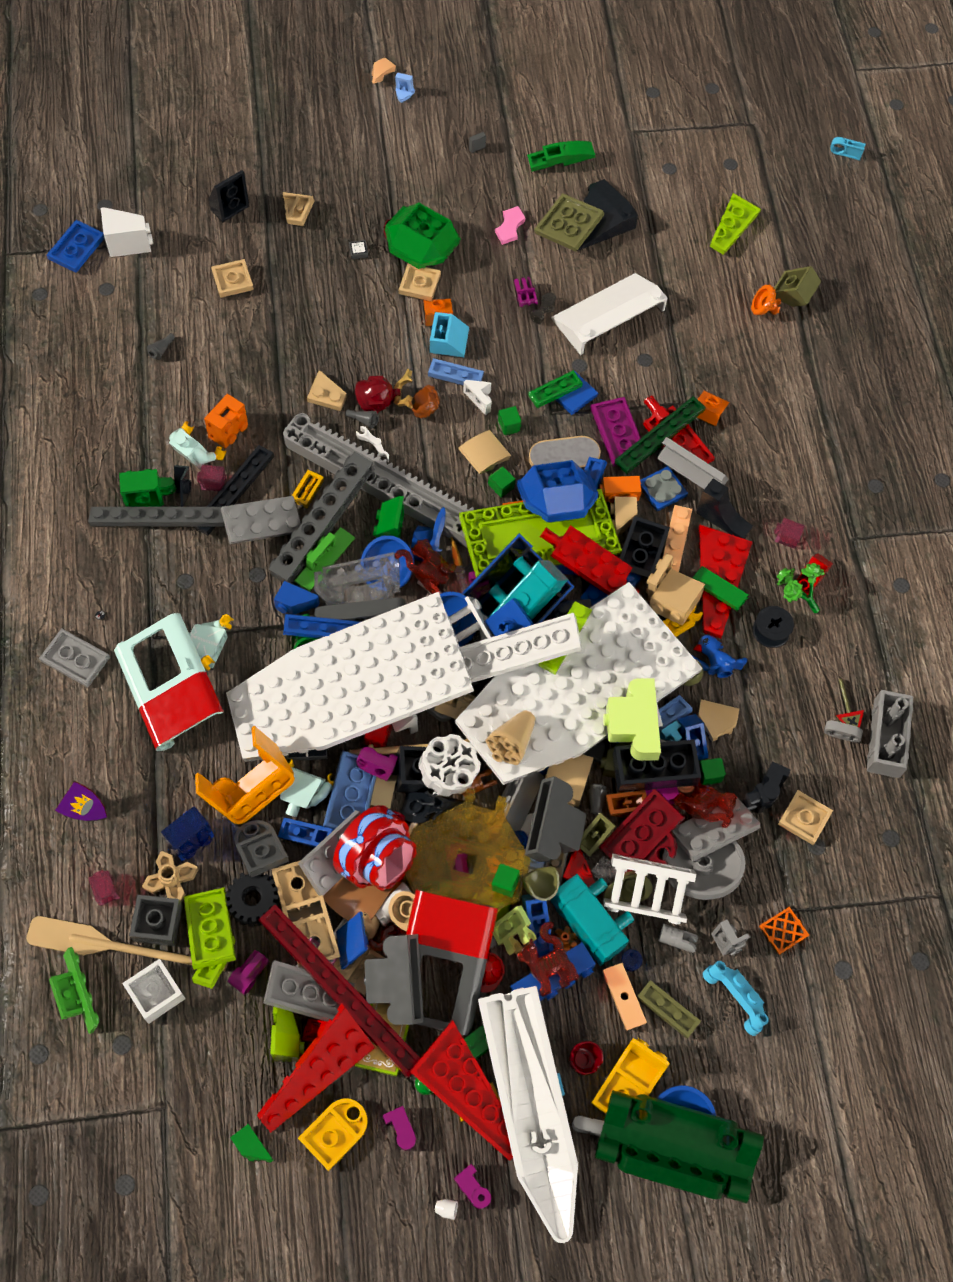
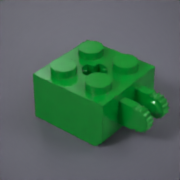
(145, 488)

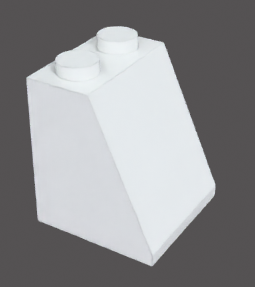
(125, 232)

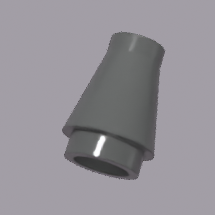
(597, 798)

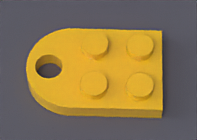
(334, 1132)

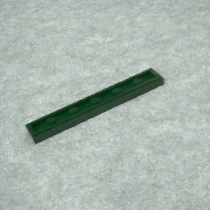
(653, 439)

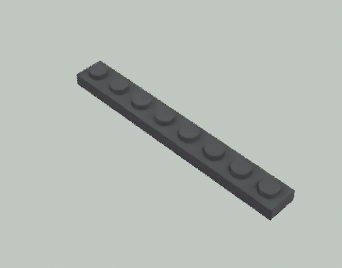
(156, 516)

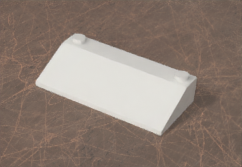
(608, 309)

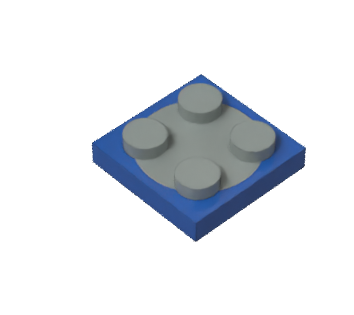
(662, 488)

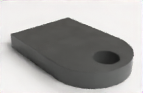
(261, 849)

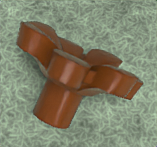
(567, 938)

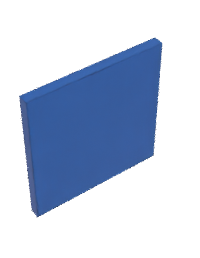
(352, 940)

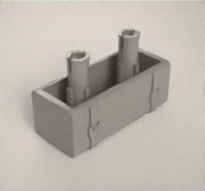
(890, 734)

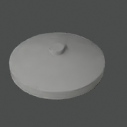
(715, 873)

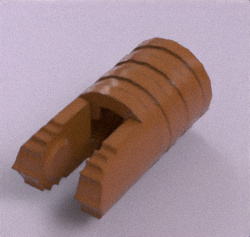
(477, 782)

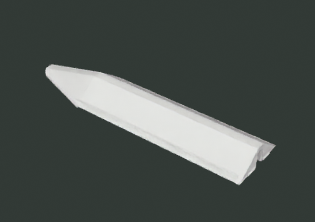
(533, 1105)

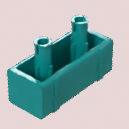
(534, 589)
(590, 920)

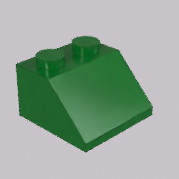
(390, 518)

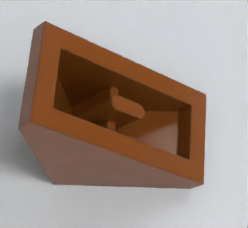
(625, 803)

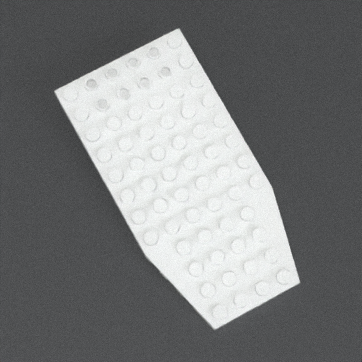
(618, 645)
(353, 681)

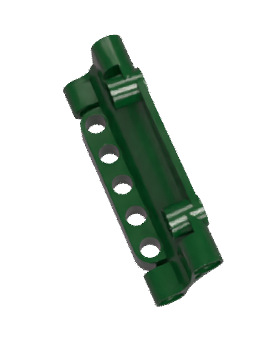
(679, 1146)

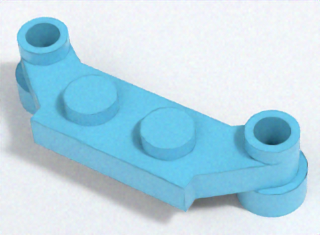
(743, 993)

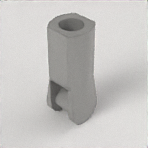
(587, 1125)

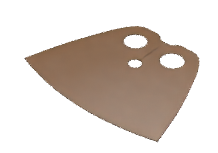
(349, 899)

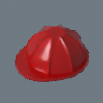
(493, 973)

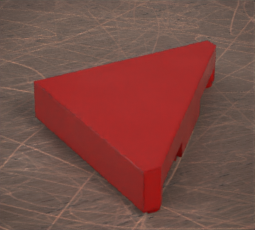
(579, 866)

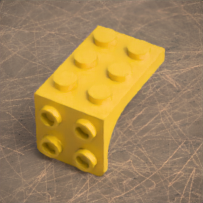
(633, 1073)

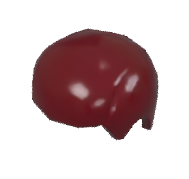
(586, 1057)

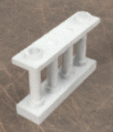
(473, 606)
(662, 872)

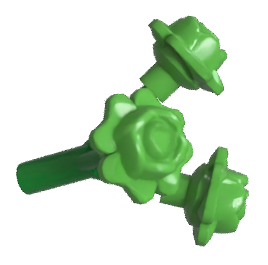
(793, 589)

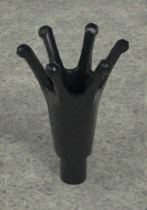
(440, 804)

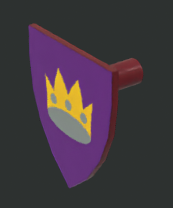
(81, 804)

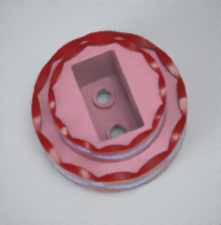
(375, 849)

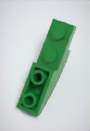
(561, 152)

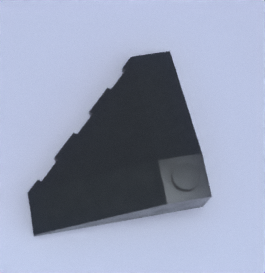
(618, 213)

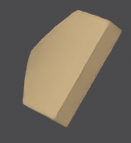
(717, 718)

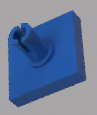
(508, 618)

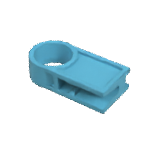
(851, 148)

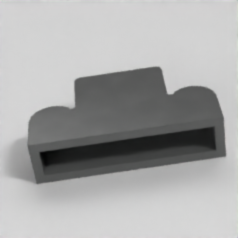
(555, 823)
(397, 980)

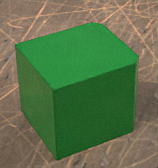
(509, 420)
(501, 481)
(712, 771)
(505, 880)

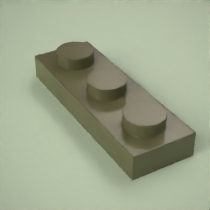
(668, 1009)

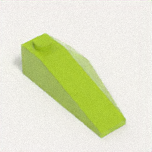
(285, 1037)

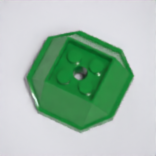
(421, 236)

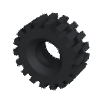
(236, 898)

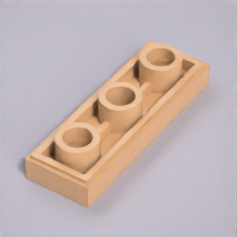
(620, 984)

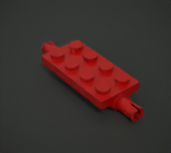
(686, 437)
(588, 559)

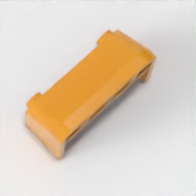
(253, 791)

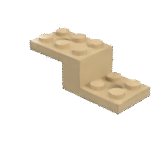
(305, 908)

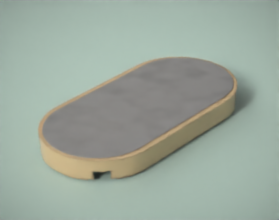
(564, 449)

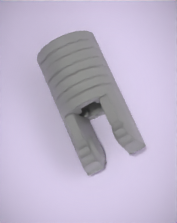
(678, 938)

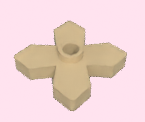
(167, 868)

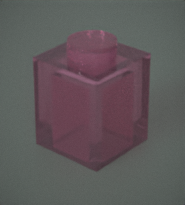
(211, 478)
(788, 533)
(103, 887)

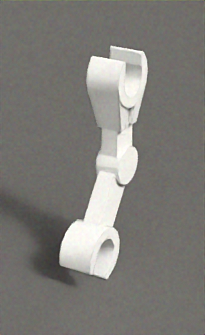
(367, 436)

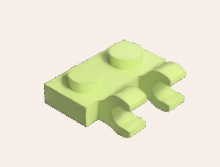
(510, 925)

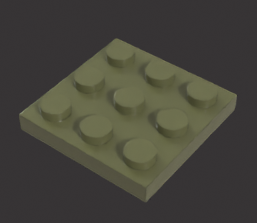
(569, 222)

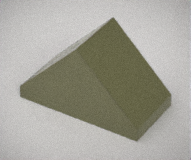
(596, 834)

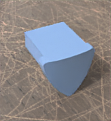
(404, 87)

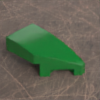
(250, 1145)

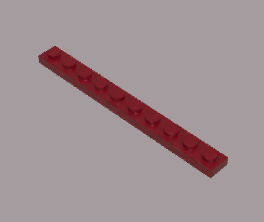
(340, 989)

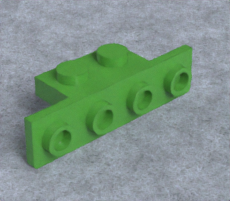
(325, 554)
(72, 994)

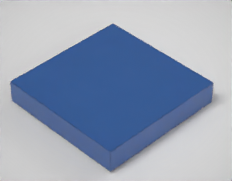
(578, 398)

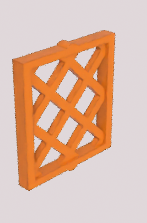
(771, 938)

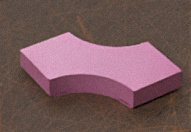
(512, 220)

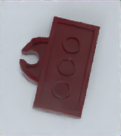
(646, 831)

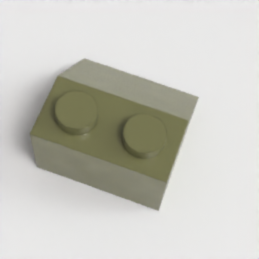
(797, 286)

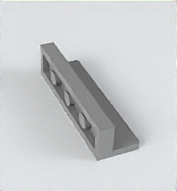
(689, 464)
(520, 797)

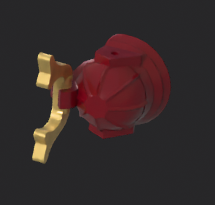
(377, 393)

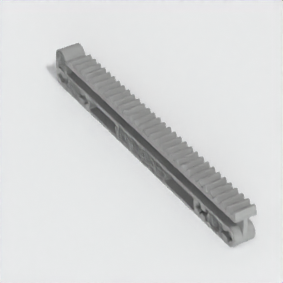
(331, 452)

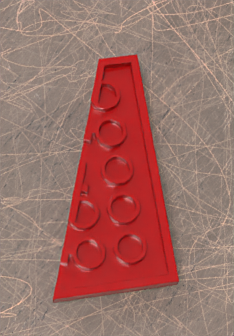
(725, 557)
(320, 1065)
(460, 1083)

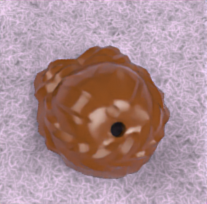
(425, 402)

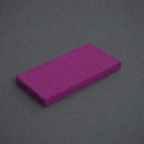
(615, 426)

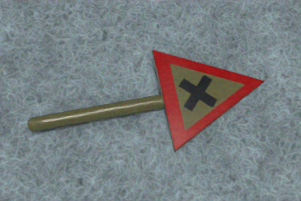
(850, 718)

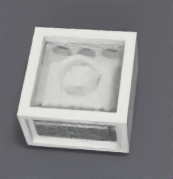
(153, 991)

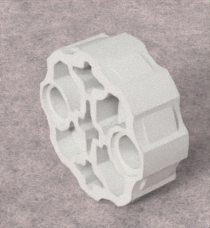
(467, 771)

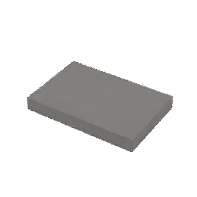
(74, 657)

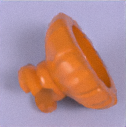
(765, 301)

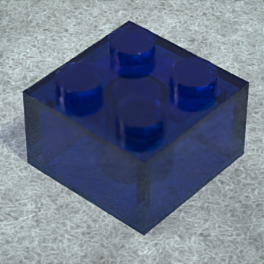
(188, 834)

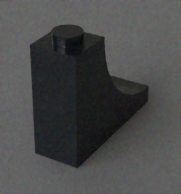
(719, 511)

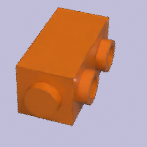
(620, 487)

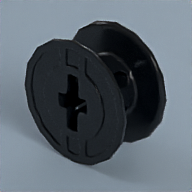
(774, 636)

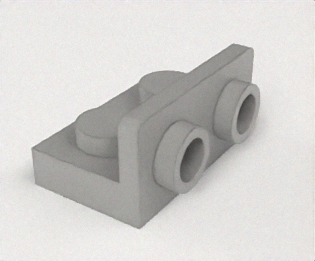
(726, 938)

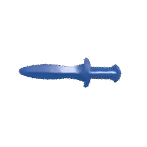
(438, 528)

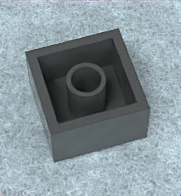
(156, 920)

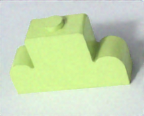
(635, 719)

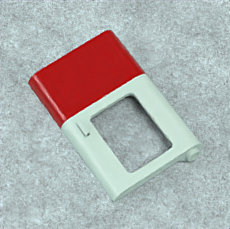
(180, 701)

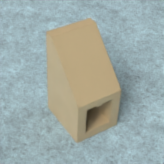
(623, 512)

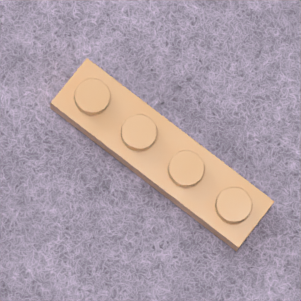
(677, 534)

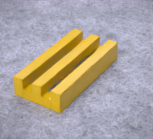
(300, 501)

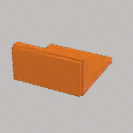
(437, 305)
(714, 407)

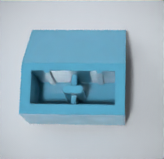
(448, 335)

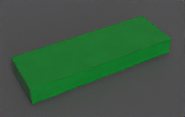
(555, 389)
(721, 588)

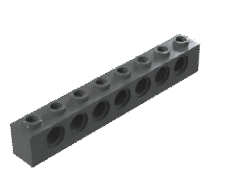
(332, 513)

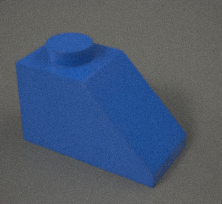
(294, 599)
(693, 728)

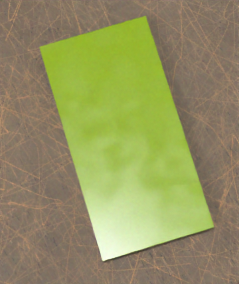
(493, 528)

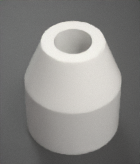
(446, 1208)

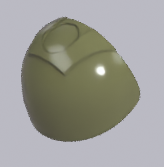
(542, 883)

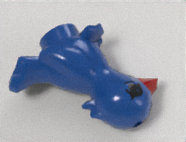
(720, 661)

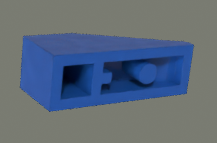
(303, 832)
(538, 915)

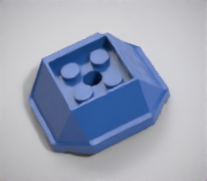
(558, 491)

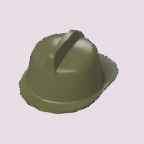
(628, 888)

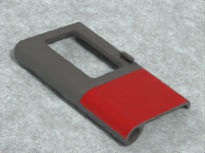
(457, 933)

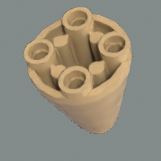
(511, 739)

